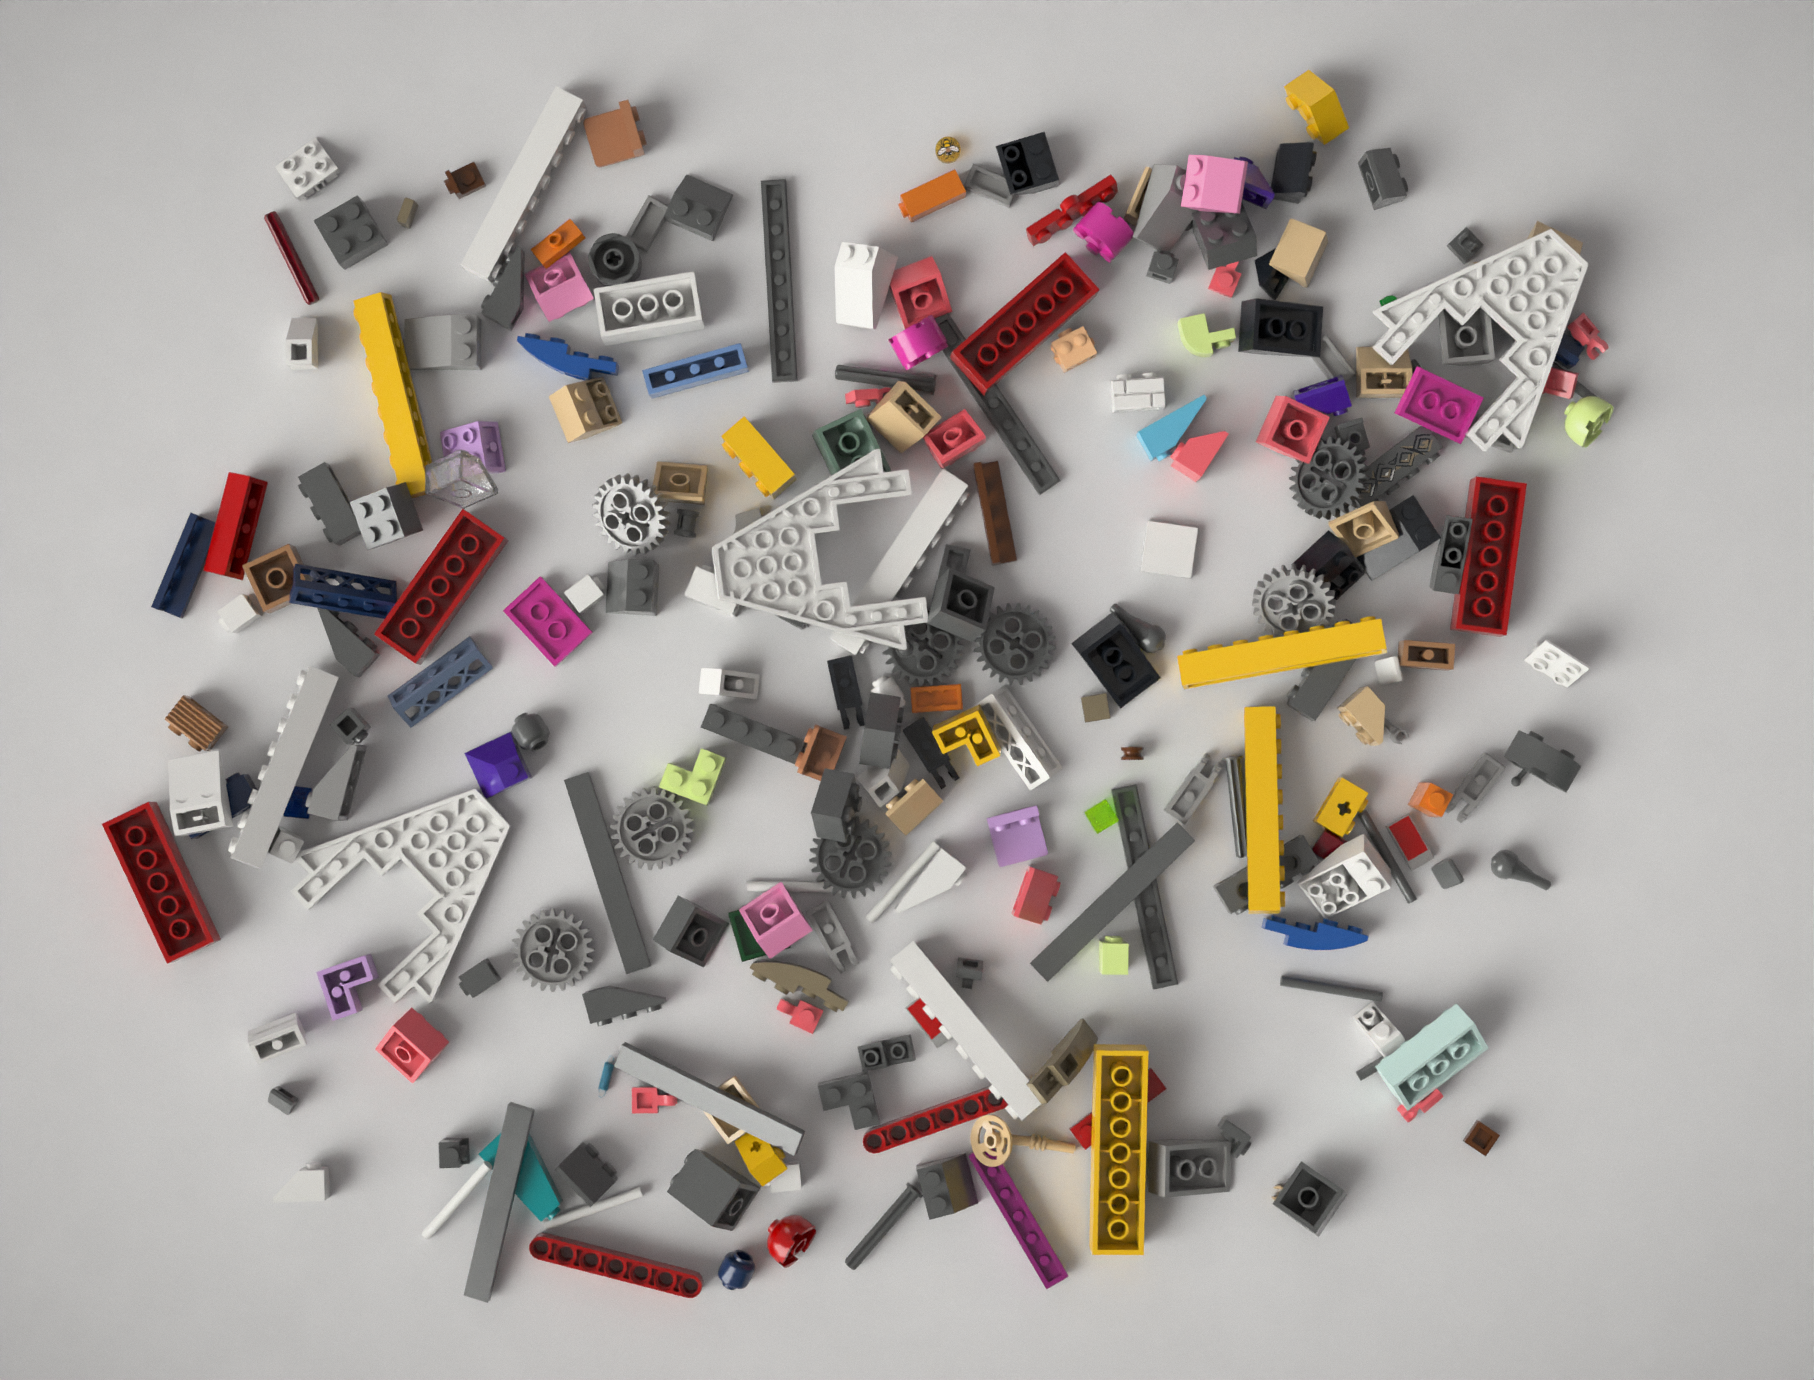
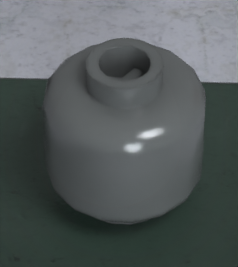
(530, 731)

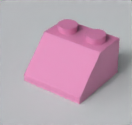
(1214, 184)
(559, 287)
(775, 920)

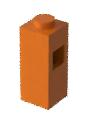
(931, 196)
(1430, 799)

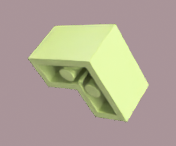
(695, 784)

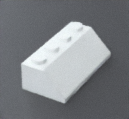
(649, 308)

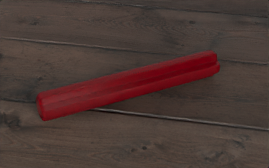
(291, 258)

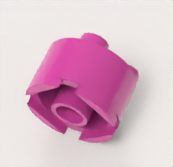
(1103, 232)
(918, 342)

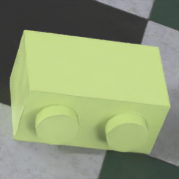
(1113, 956)

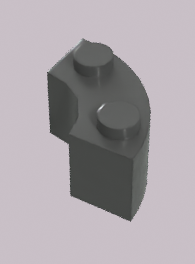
(1542, 760)

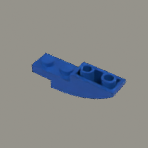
(557, 357)
(1323, 937)

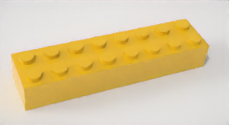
(1118, 1149)

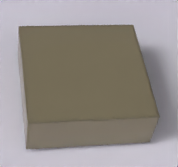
(407, 212)
(1095, 708)

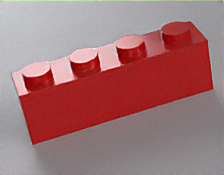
(235, 525)

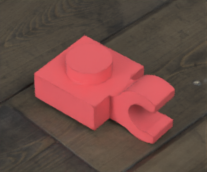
(1225, 280)
(1586, 333)
(863, 397)
(803, 1015)
(648, 1100)
(1425, 1104)

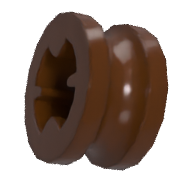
(1132, 753)

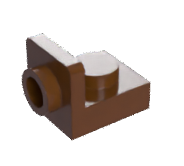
(464, 180)

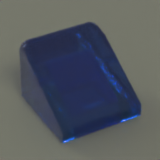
(297, 803)

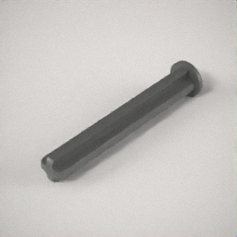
(884, 378)
(1237, 804)
(883, 1226)

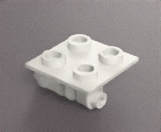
(307, 169)
(1556, 663)

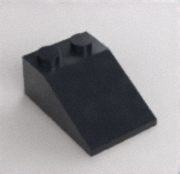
(1280, 328)
(1414, 535)
(1116, 660)

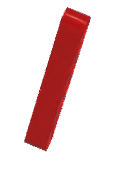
(936, 1123)
(604, 1269)

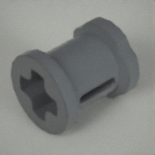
(686, 523)

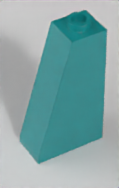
(535, 1183)

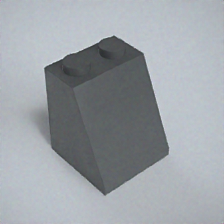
(632, 587)
(712, 1190)

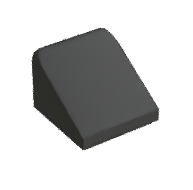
(1447, 874)
(282, 1100)

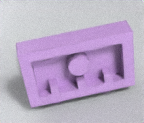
(480, 440)
(1017, 836)

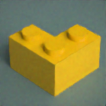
(1317, 105)
(970, 729)

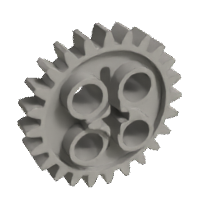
(631, 514)
(1293, 601)
(662, 849)
(575, 956)

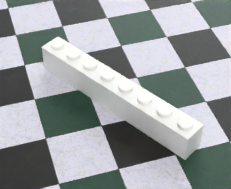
(524, 184)
(909, 549)
(283, 768)
(966, 1029)

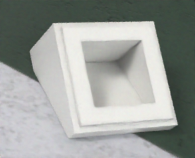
(1388, 670)

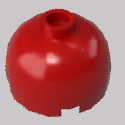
(789, 1238)

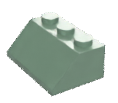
(846, 442)

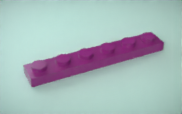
(1021, 1221)

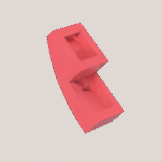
(1561, 383)

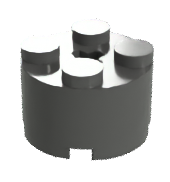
(601, 257)

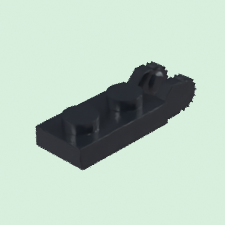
(846, 688)
(926, 747)

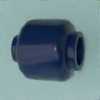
(736, 1270)

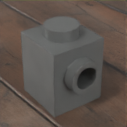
(351, 726)

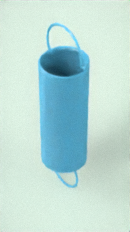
(606, 1076)

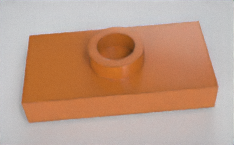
(558, 243)
(936, 698)

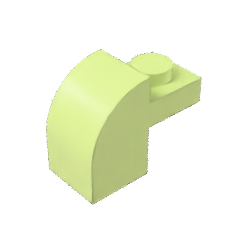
(1197, 338)

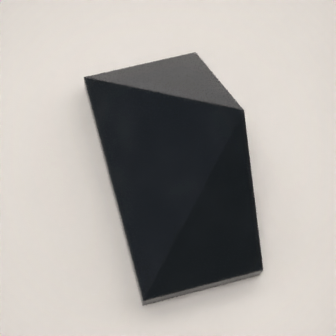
(1269, 278)

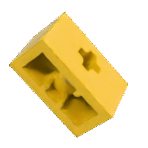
(1328, 814)
(761, 1158)

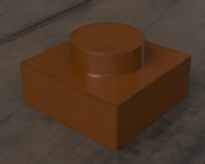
(1481, 1138)

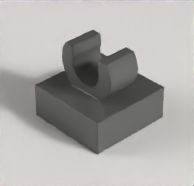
(1465, 245)
(969, 970)

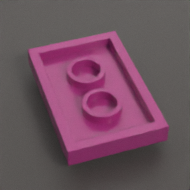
(1439, 405)
(547, 621)

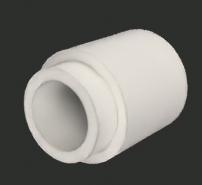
(888, 687)

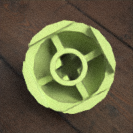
(1586, 419)

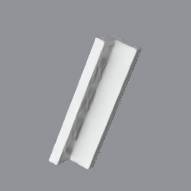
(1021, 735)

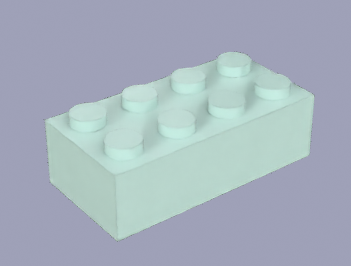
(1431, 1056)

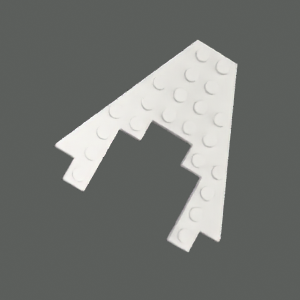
(1527, 294)
(777, 567)
(447, 848)

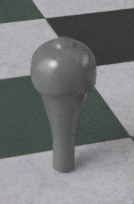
(1150, 637)
(1507, 865)

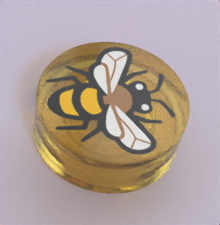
(947, 150)

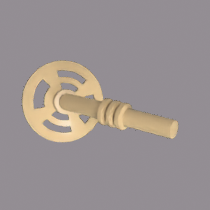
(1002, 1137)

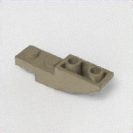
(790, 976)
(1065, 1063)

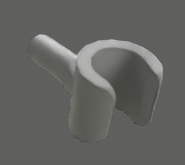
(1394, 731)

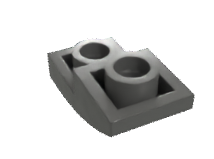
(886, 1053)

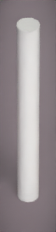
(905, 879)
(763, 886)
(455, 1202)
(595, 1208)

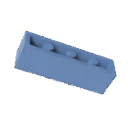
(695, 371)

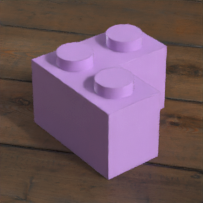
(339, 985)

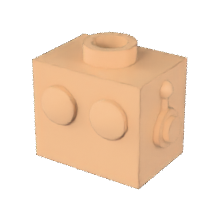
(1073, 348)

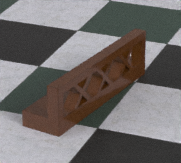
(994, 513)

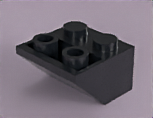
(1028, 165)
(1292, 170)
(1333, 560)

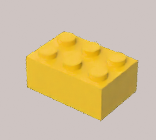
(757, 458)

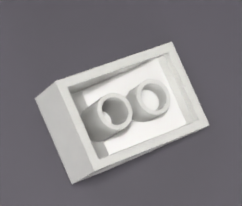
(862, 283)
(936, 878)

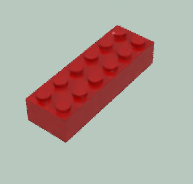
(1024, 323)
(1490, 557)
(441, 587)
(161, 881)

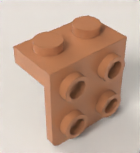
(615, 135)
(821, 752)

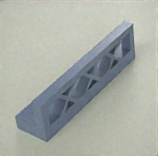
(436, 678)

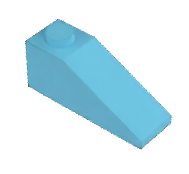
(1165, 433)

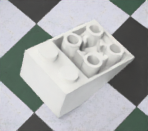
(198, 794)
(1346, 877)

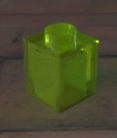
(1100, 816)

